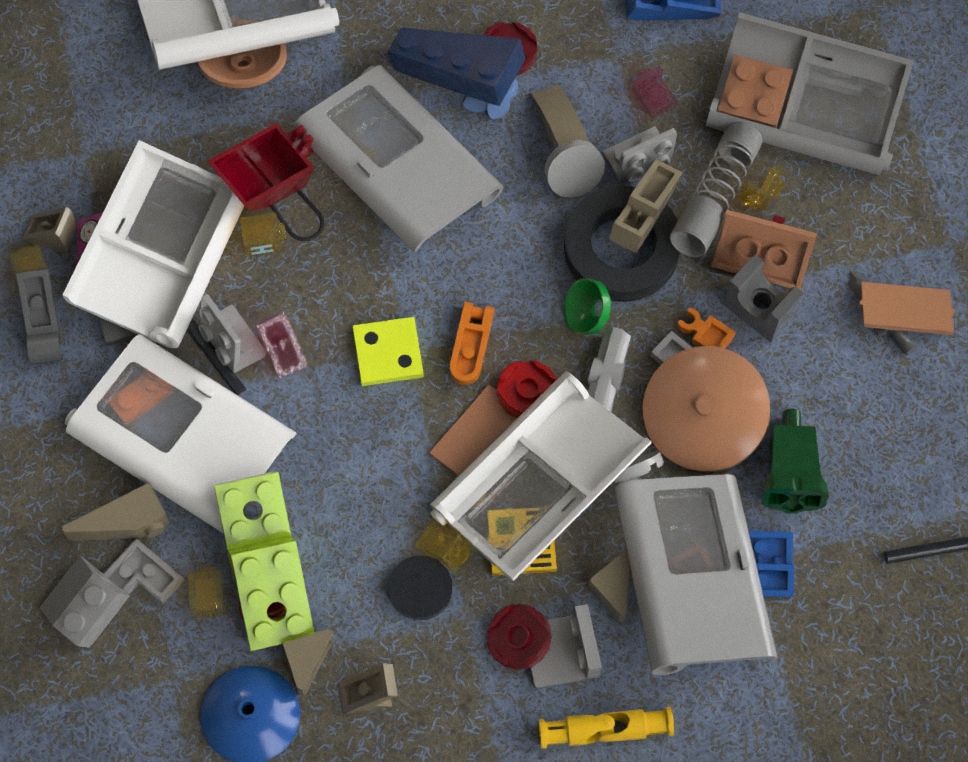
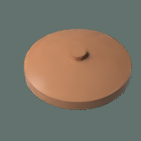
(706, 409)

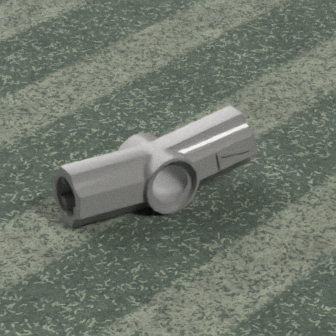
(609, 367)

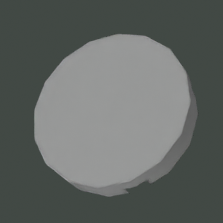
(574, 169)
(640, 466)

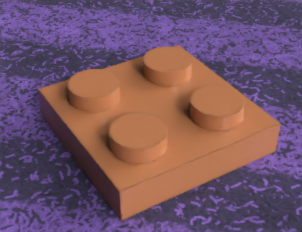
(755, 91)

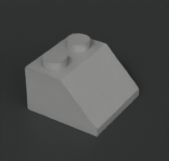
(83, 603)

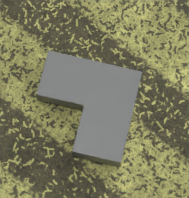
(144, 568)

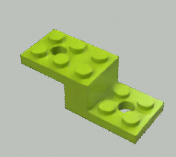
(264, 560)

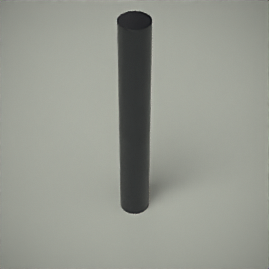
(209, 350)
(926, 550)

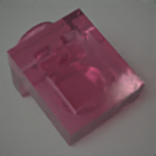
(653, 92)

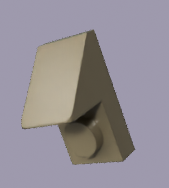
(369, 689)

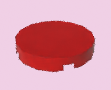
(516, 388)

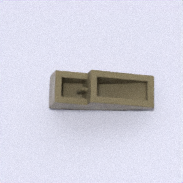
(558, 116)
(645, 205)

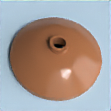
(245, 68)

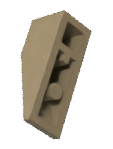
(126, 517)

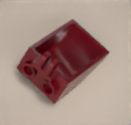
(266, 166)

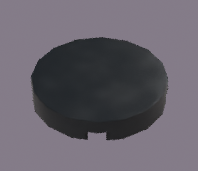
(420, 587)

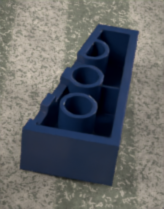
(459, 61)

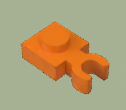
(706, 332)

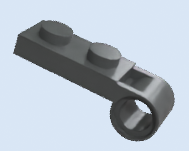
(39, 315)

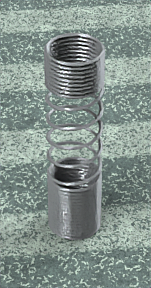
(704, 215)

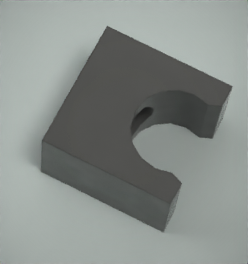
(751, 287)

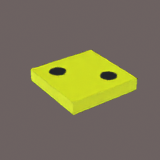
(388, 351)

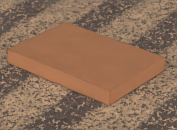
(779, 246)

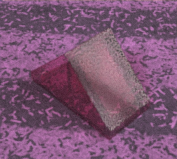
(280, 344)

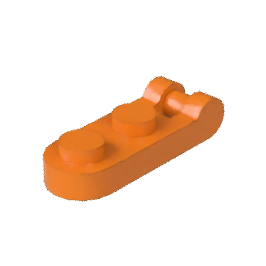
(471, 344)

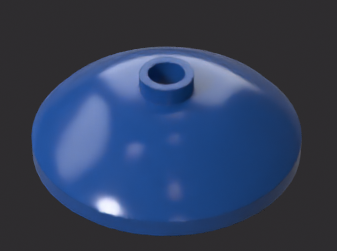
(256, 735)

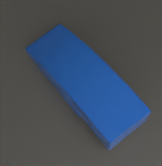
(672, 9)

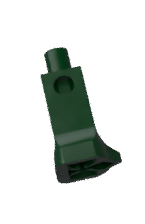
(794, 468)

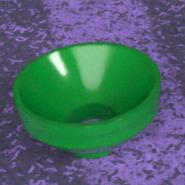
(580, 306)

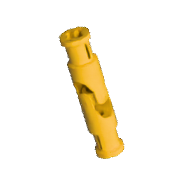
(589, 728)

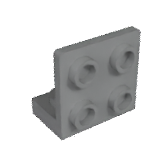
(636, 155)
(229, 335)
(572, 651)

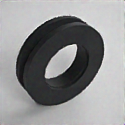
(621, 284)

